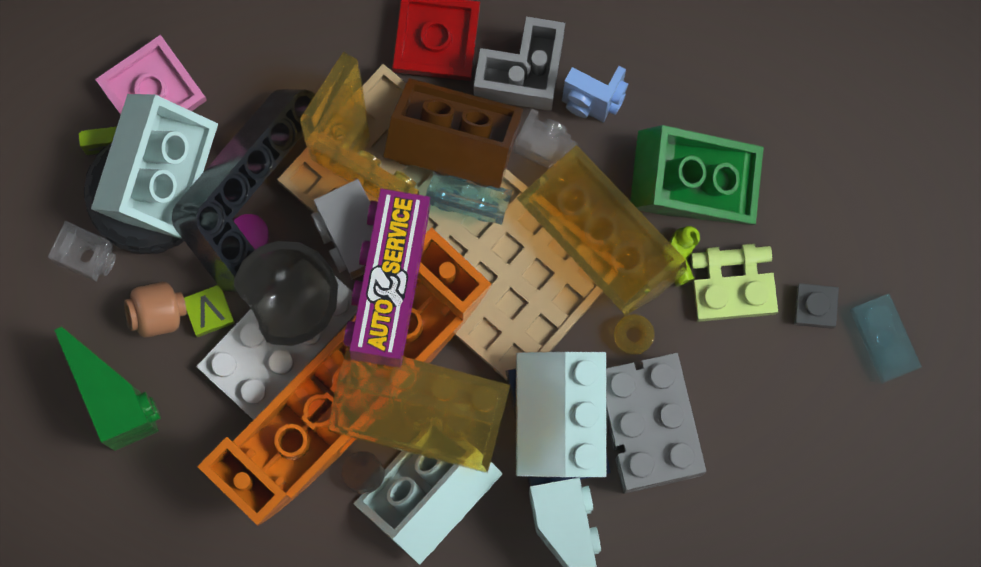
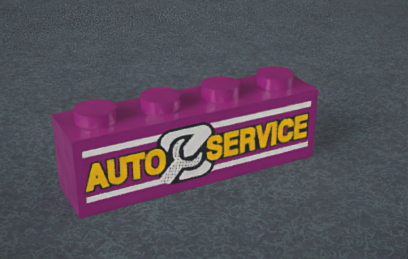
(389, 277)

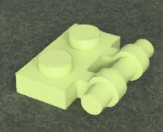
(735, 295)

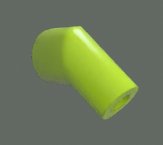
(684, 242)

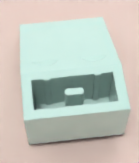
(562, 521)

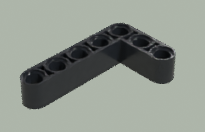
(207, 208)

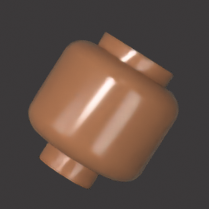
(154, 309)

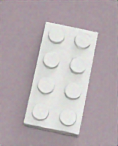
(257, 371)

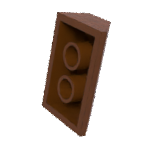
(452, 133)

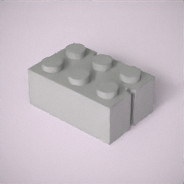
(654, 422)

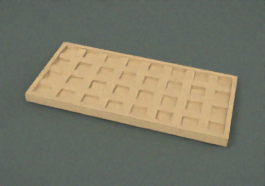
(534, 282)

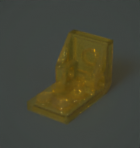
(341, 111)

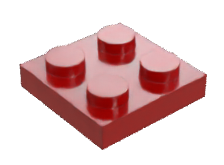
(437, 38)

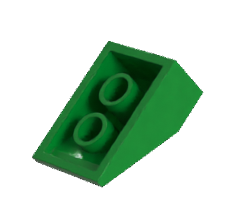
(696, 176)
(115, 405)

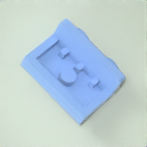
(591, 97)

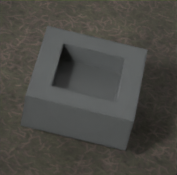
(816, 306)

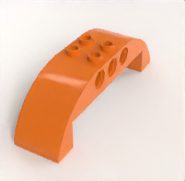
(291, 438)

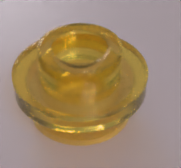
(637, 322)

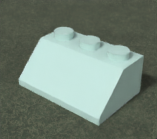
(152, 162)
(561, 414)
(424, 500)

